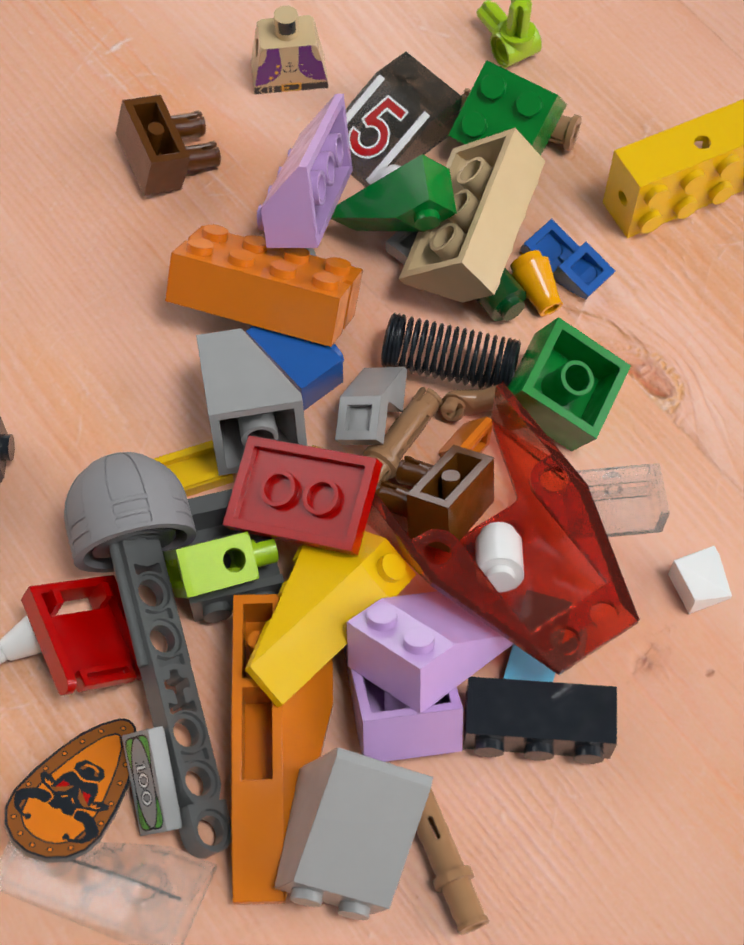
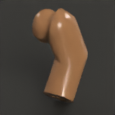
(467, 403)

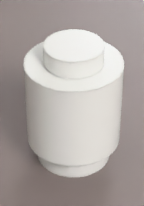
(500, 555)

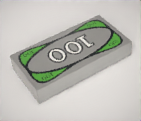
(152, 781)

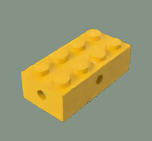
(671, 176)

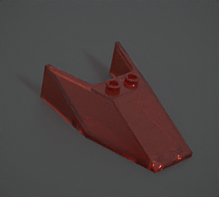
(572, 581)

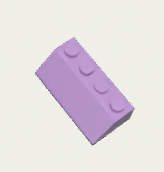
(309, 182)

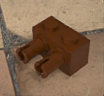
(156, 147)
(443, 494)

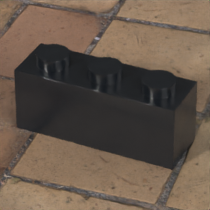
(540, 719)

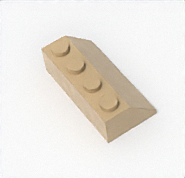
(491, 197)

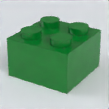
(507, 102)
(568, 383)

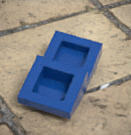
(572, 266)

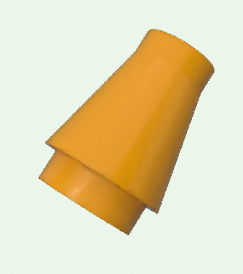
(537, 279)

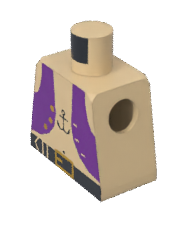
(287, 54)

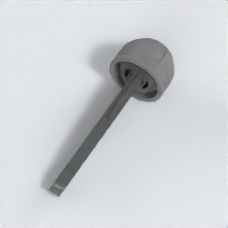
(121, 522)

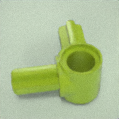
(512, 35)

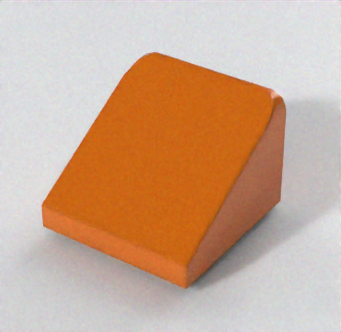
(471, 435)

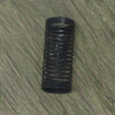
(393, 344)

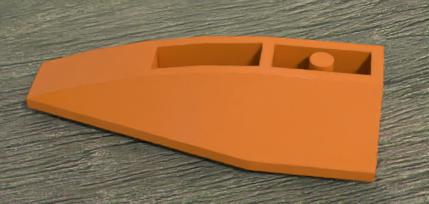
(267, 756)

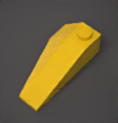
(315, 608)

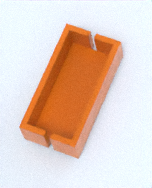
(264, 285)

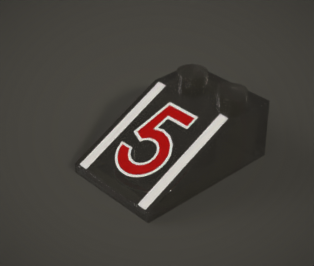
(399, 117)

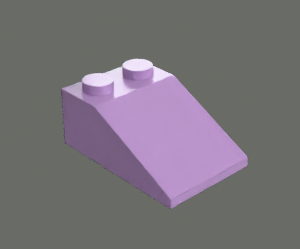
(420, 646)
(395, 731)

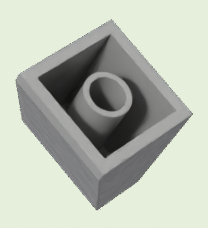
(246, 397)
(350, 832)

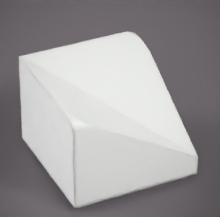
(700, 579)

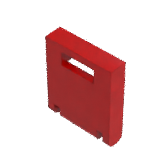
(83, 647)

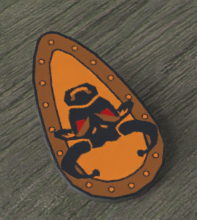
(71, 796)

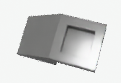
(366, 404)

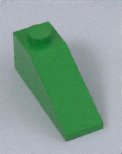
(403, 201)

